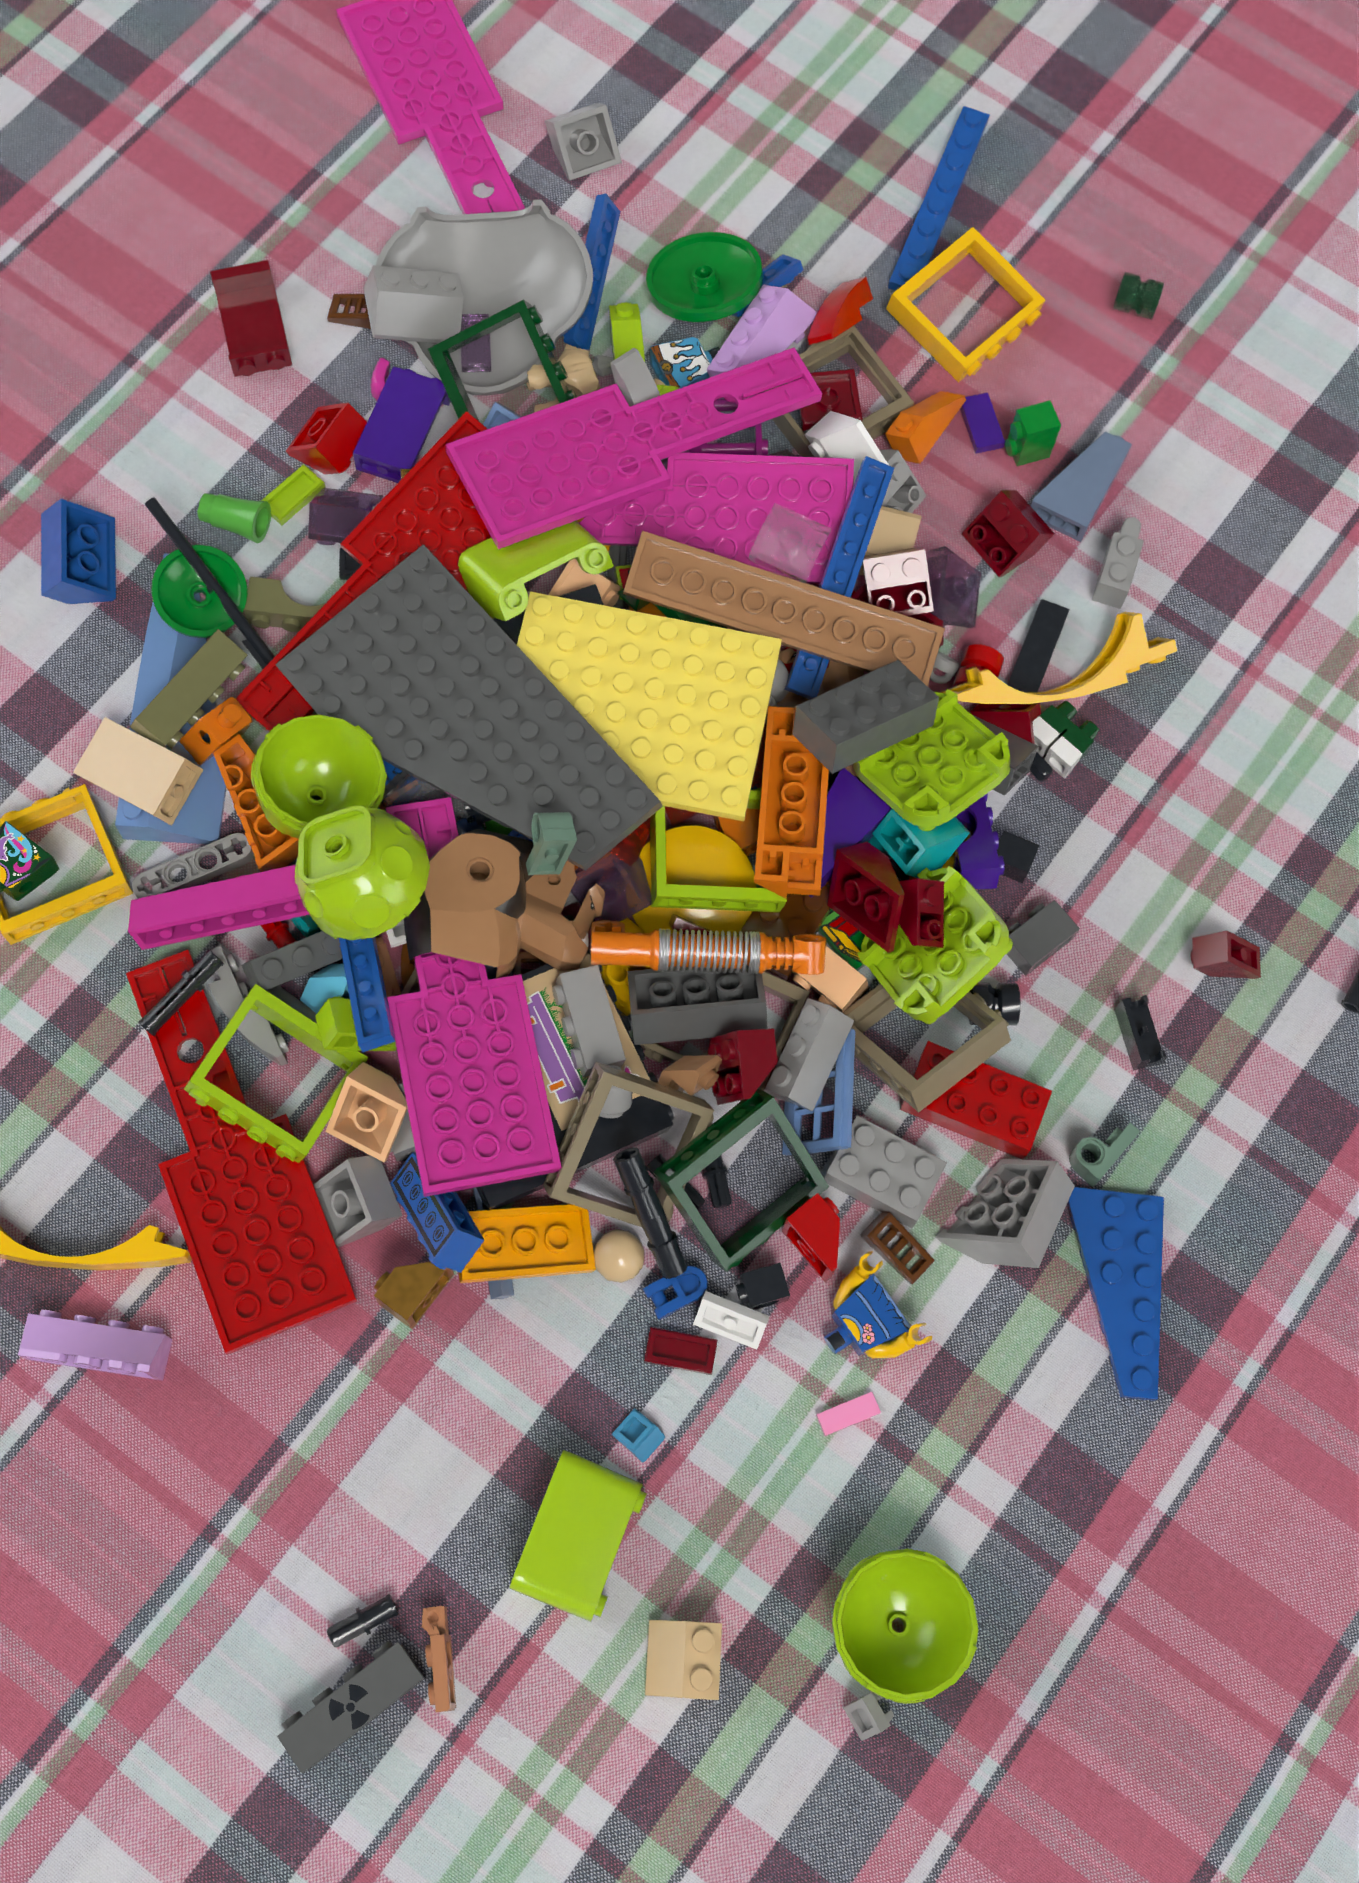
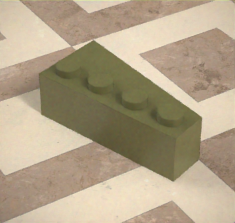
(189, 690)

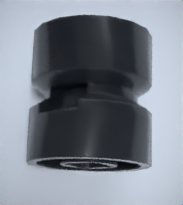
(1002, 998)

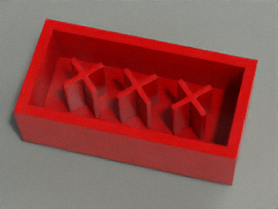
(985, 1105)

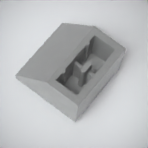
(903, 490)

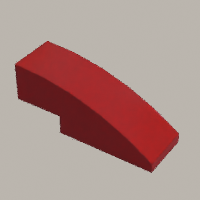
(840, 310)

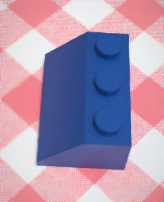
(77, 554)

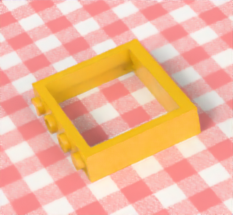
(919, 326)
(77, 902)

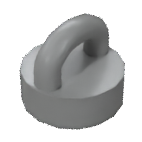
(946, 665)

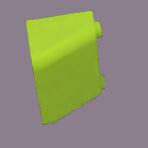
(498, 575)
(577, 1536)

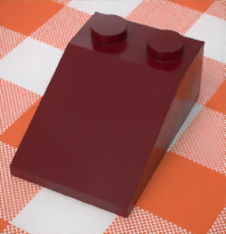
(867, 893)

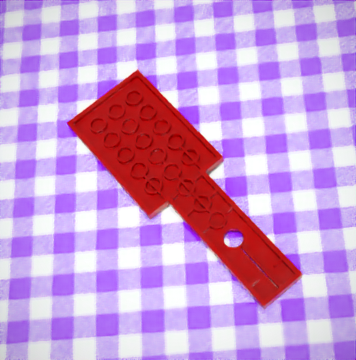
(423, 508)
(240, 1205)

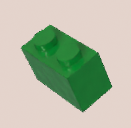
(1033, 433)

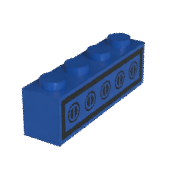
(438, 1219)

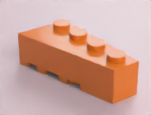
(268, 844)

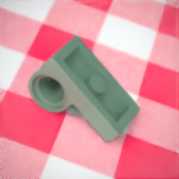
(553, 842)
(1104, 1155)

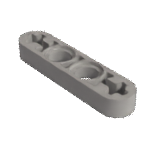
(191, 863)

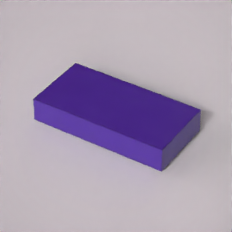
(982, 423)

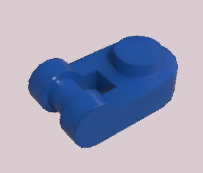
(687, 1287)

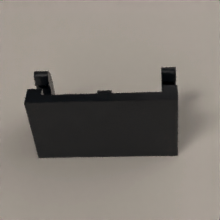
(1139, 1033)

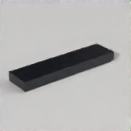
(1038, 647)

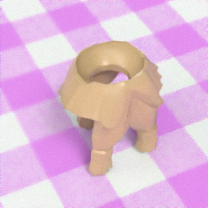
(579, 371)

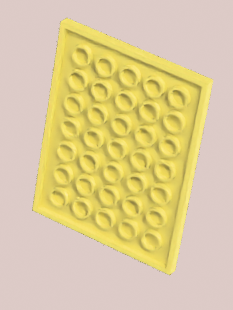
(663, 693)

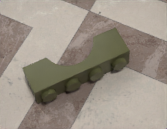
(270, 606)

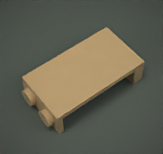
(138, 770)

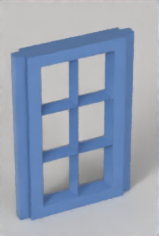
(842, 1107)

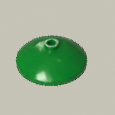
(177, 583)

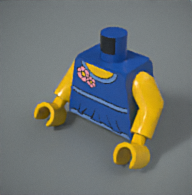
(870, 1317)

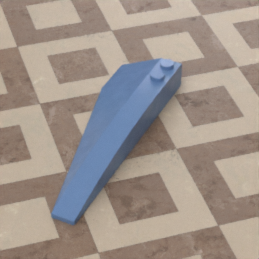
(202, 814)

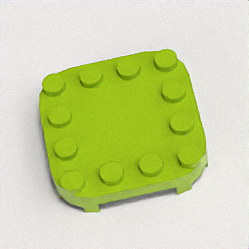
(940, 768)
(932, 980)

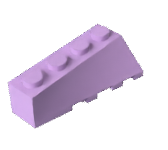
(766, 328)
(95, 1346)

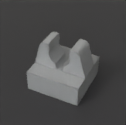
(868, 1716)

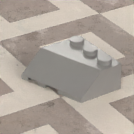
(1012, 1214)

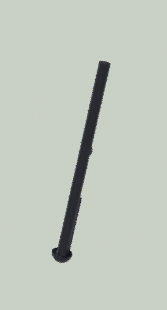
(253, 641)

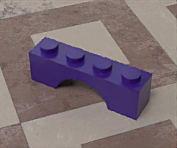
(978, 856)

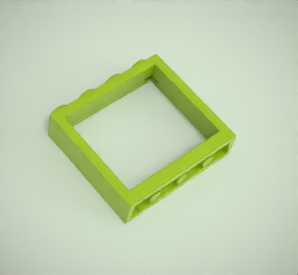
(701, 896)
(234, 1111)

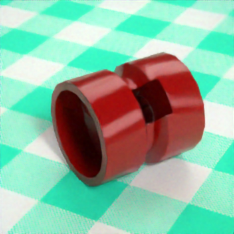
(981, 657)

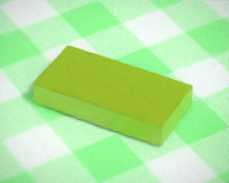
(293, 494)

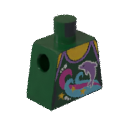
(22, 863)

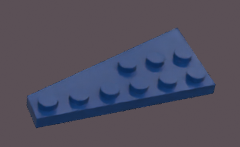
(1123, 1266)

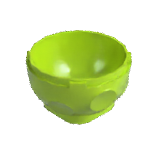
(320, 759)
(360, 871)
(937, 1621)

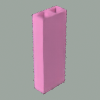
(848, 1413)

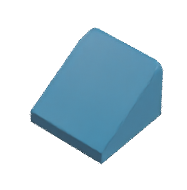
(639, 1435)

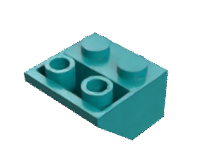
(917, 848)

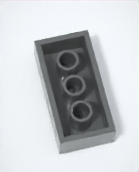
(865, 716)

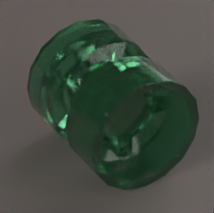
(1138, 295)

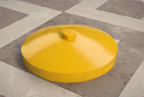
(699, 858)

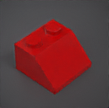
(328, 438)
(815, 1234)

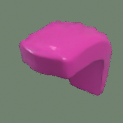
(379, 376)

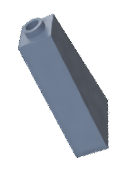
(1078, 491)

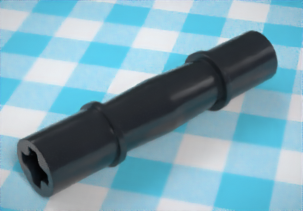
(650, 1213)

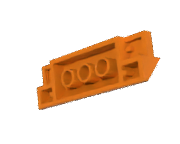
(790, 811)

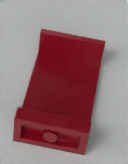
(251, 318)

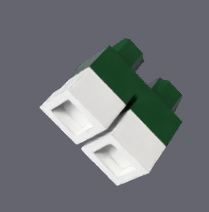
(1062, 738)

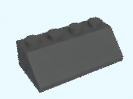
(694, 1004)

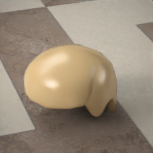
(619, 1255)

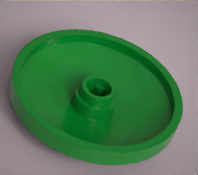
(704, 276)

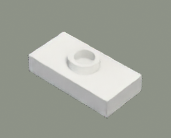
(731, 1320)

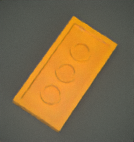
(531, 1243)

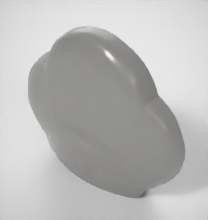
(499, 264)

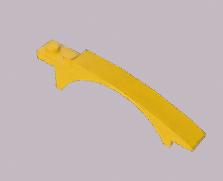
(1122, 654)
(140, 1251)

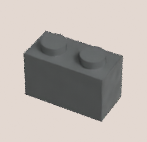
(1040, 936)

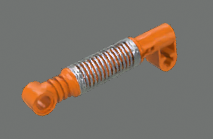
(695, 951)

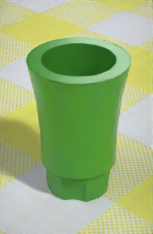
(236, 515)

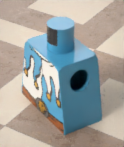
(681, 362)

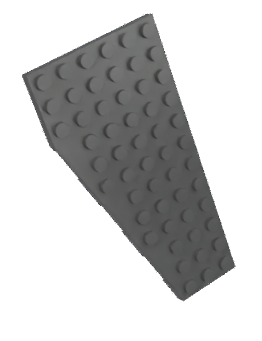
(466, 709)

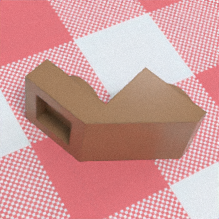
(691, 1073)

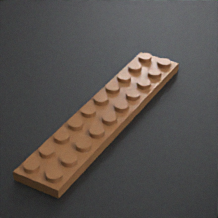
(779, 608)

